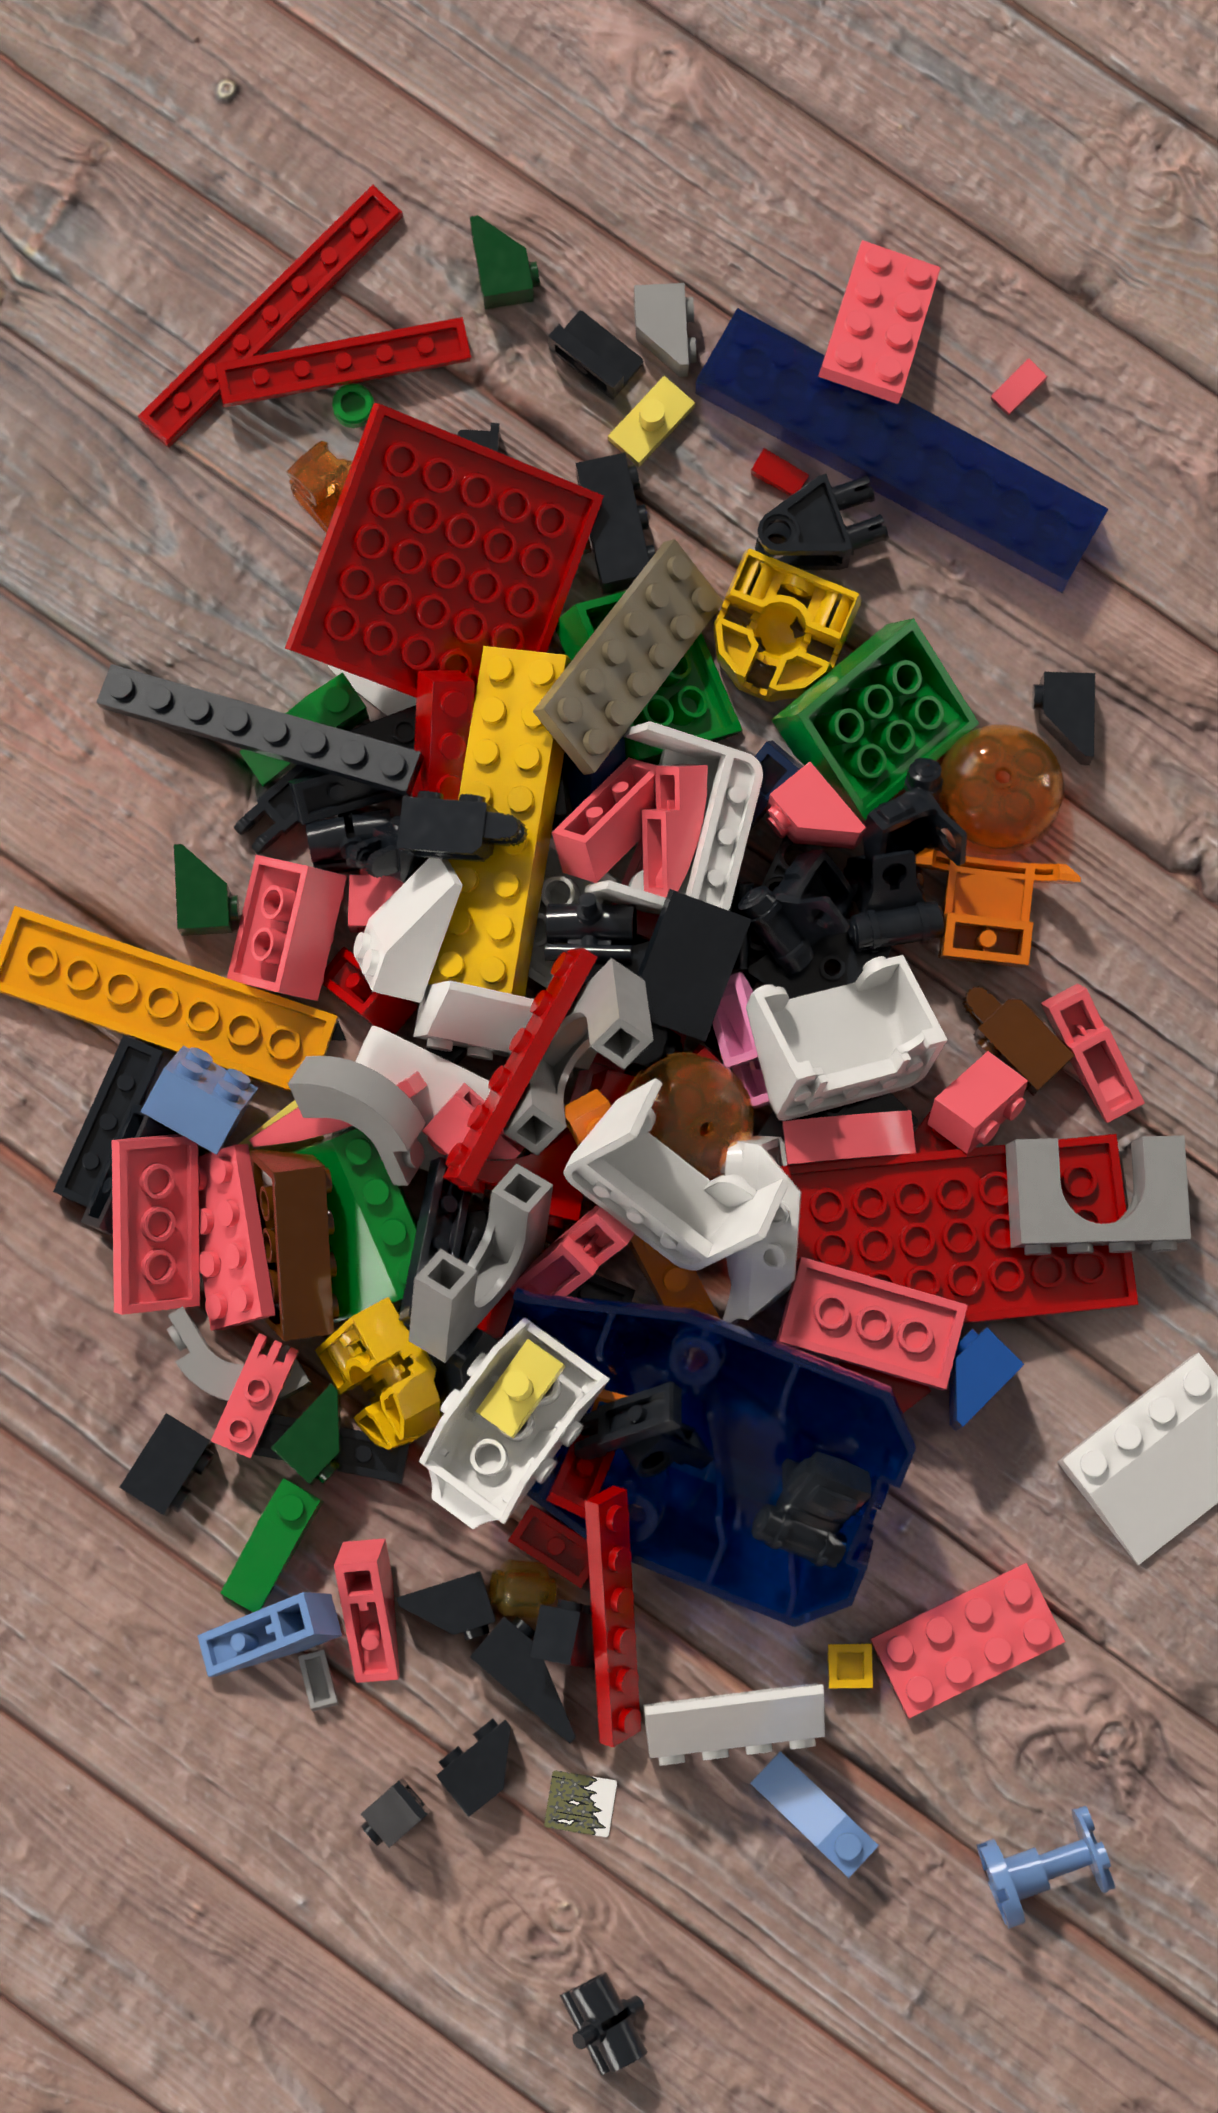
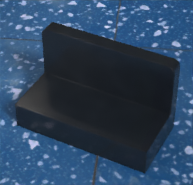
(595, 354)

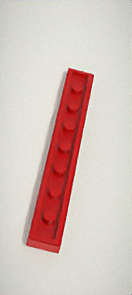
(272, 312)

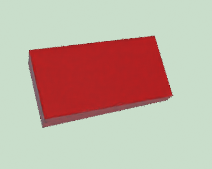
(778, 472)

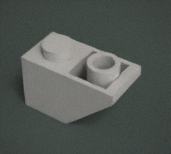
(662, 324)

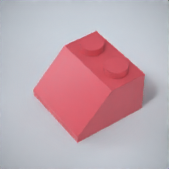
(813, 812)

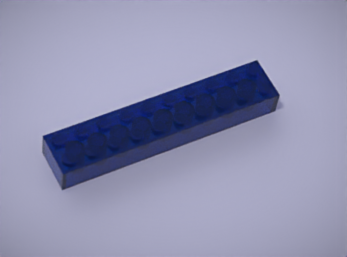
(902, 451)

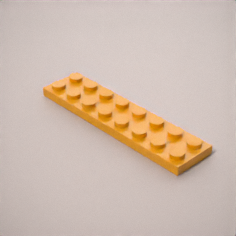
(159, 999)

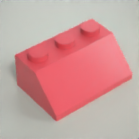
(287, 927)

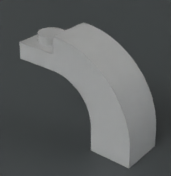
(367, 1101)
(211, 1372)

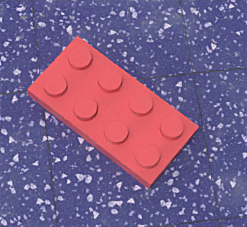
(879, 322)
(155, 1223)
(232, 1241)
(872, 1323)
(967, 1640)

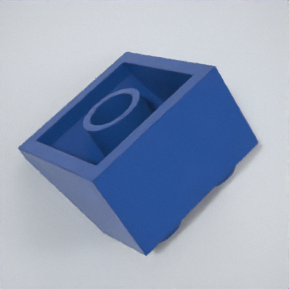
(978, 1373)

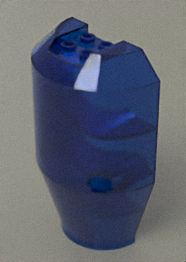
(753, 1411)

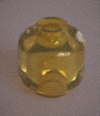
(521, 1588)

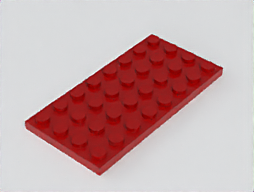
(946, 1228)

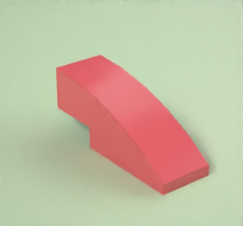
(674, 827)
(1095, 1051)
(848, 1137)
(575, 1255)

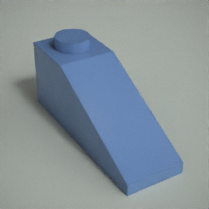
(270, 1633)
(814, 1814)

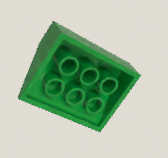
(688, 699)
(877, 716)
(370, 1222)

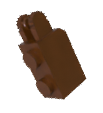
(1016, 1037)

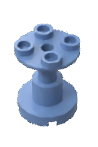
(1029, 1873)

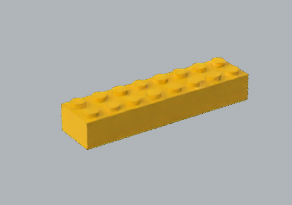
(518, 772)

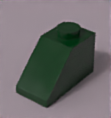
(502, 266)
(201, 897)
(314, 1439)

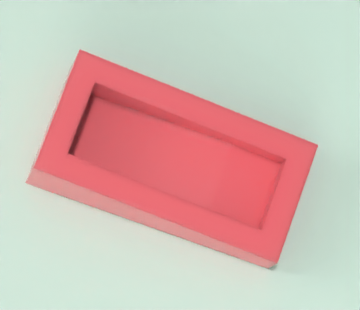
(1019, 386)

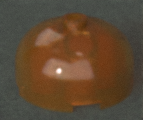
(996, 814)
(695, 1093)

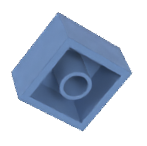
(200, 1098)

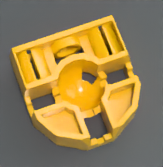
(772, 625)
(404, 1389)

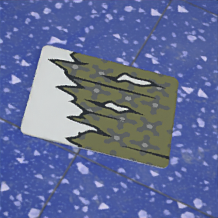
(580, 1803)

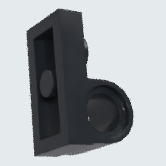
(659, 1452)

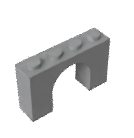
(607, 1016)
(1045, 1220)
(457, 1296)

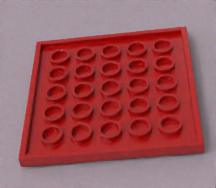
(439, 556)

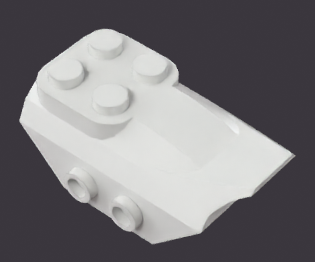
(767, 1267)
(478, 1467)

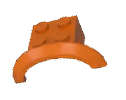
(990, 906)

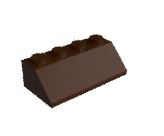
(296, 1241)

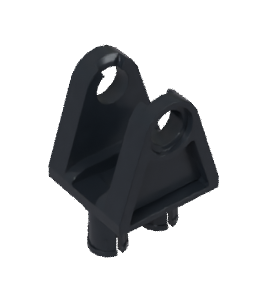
(814, 526)

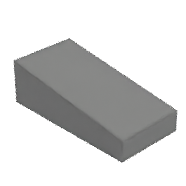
(318, 1680)

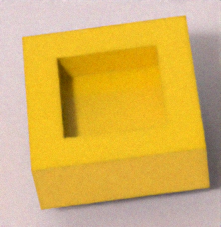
(850, 1666)

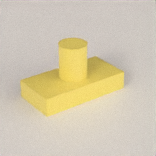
(651, 421)
(520, 1388)

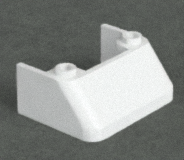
(729, 809)
(662, 1194)

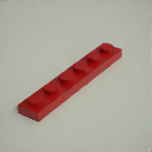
(343, 362)
(512, 1079)
(613, 1616)

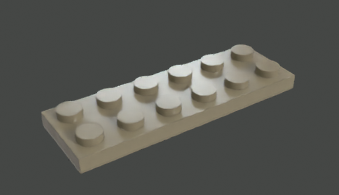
(628, 657)

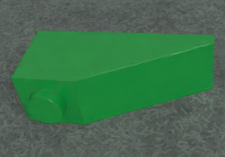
(331, 704)
(271, 1545)

